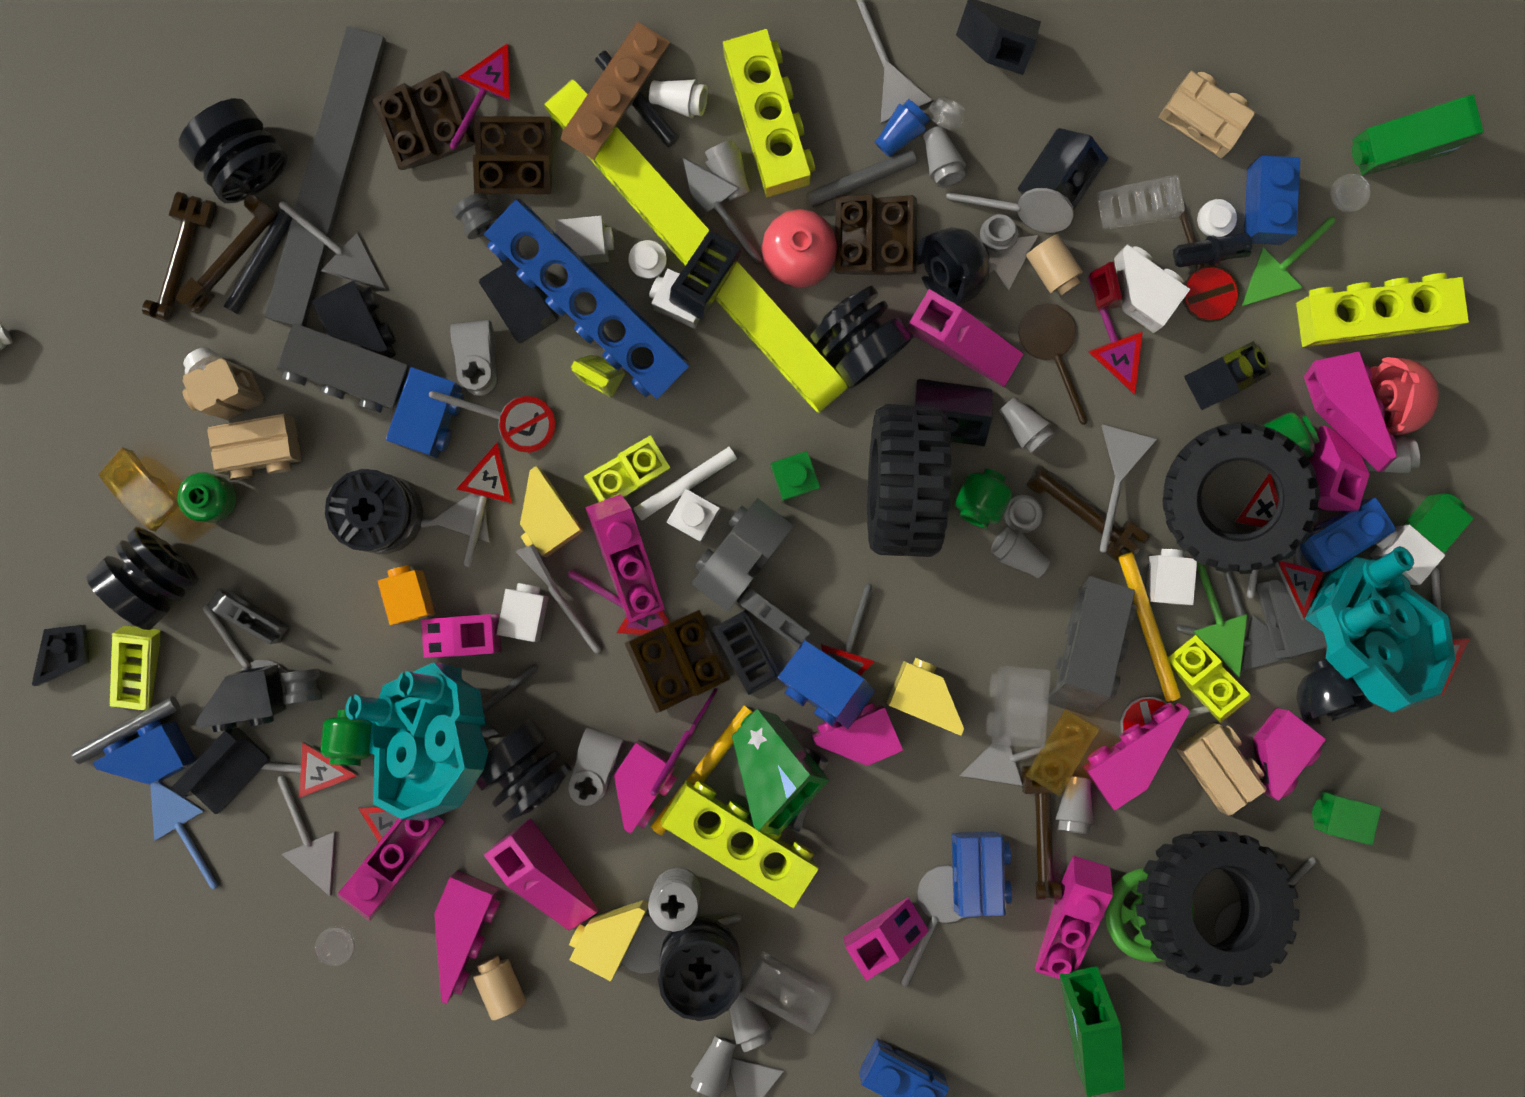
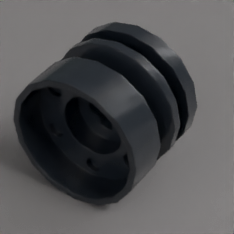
(232, 150)
(861, 336)
(387, 529)
(143, 578)
(521, 771)
(695, 989)

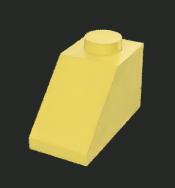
(546, 516)
(925, 696)
(607, 938)

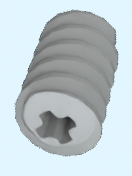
(663, 910)

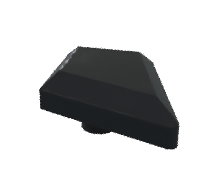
(60, 652)

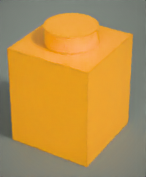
(405, 595)

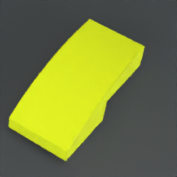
(628, 471)
(1208, 679)

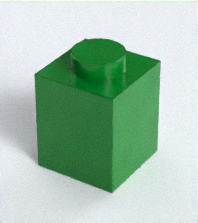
(794, 476)
(1440, 519)
(1346, 817)

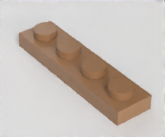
(615, 90)

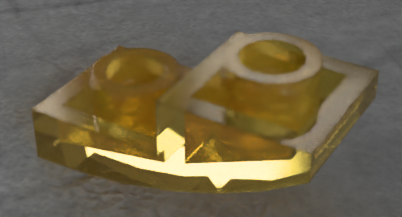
(137, 490)
(1062, 752)

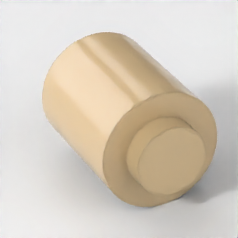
(1055, 265)
(499, 987)

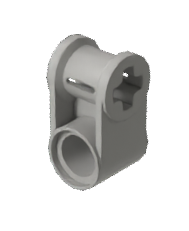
(473, 350)
(595, 759)

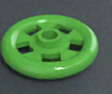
(1118, 915)

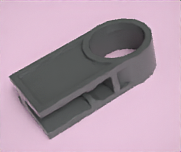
(248, 616)
(773, 617)

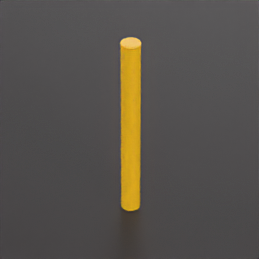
(1149, 627)
(709, 761)

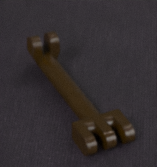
(190, 219)
(197, 294)
(1119, 538)
(1045, 885)

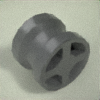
(475, 215)
(301, 686)

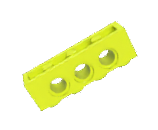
(759, 53)
(1442, 301)
(783, 882)

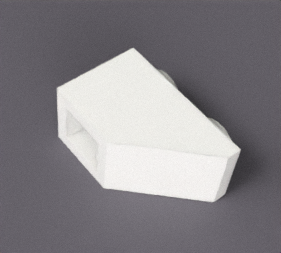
(1147, 290)

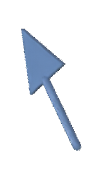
(170, 813)

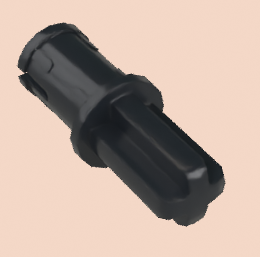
(1213, 250)

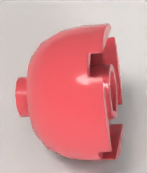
(799, 248)
(1406, 392)

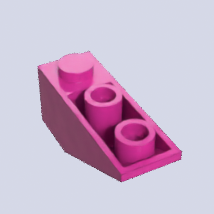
(964, 338)
(1347, 402)
(625, 557)
(1133, 762)
(388, 865)
(540, 876)
(1075, 917)
(458, 926)

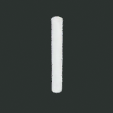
(687, 482)

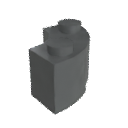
(741, 554)

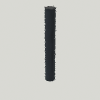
(645, 109)
(258, 262)

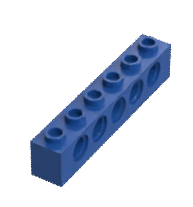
(522, 221)

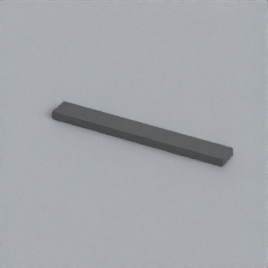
(326, 175)

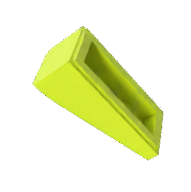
(598, 374)
(119, 665)

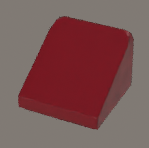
(1106, 287)

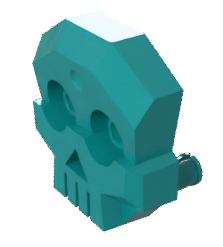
(1384, 631)
(424, 741)

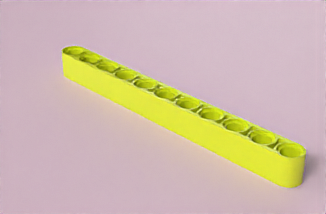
(683, 234)

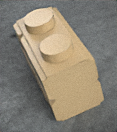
(1207, 113)
(221, 389)
(254, 445)
(1222, 768)

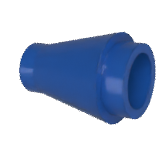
(903, 126)

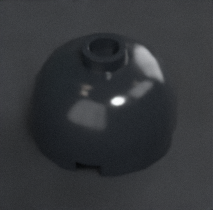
(954, 264)
(1329, 693)

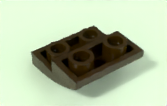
(422, 120)
(513, 155)
(876, 235)
(677, 661)

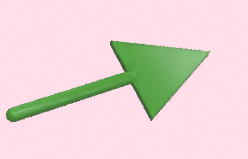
(1271, 277)
(1225, 637)

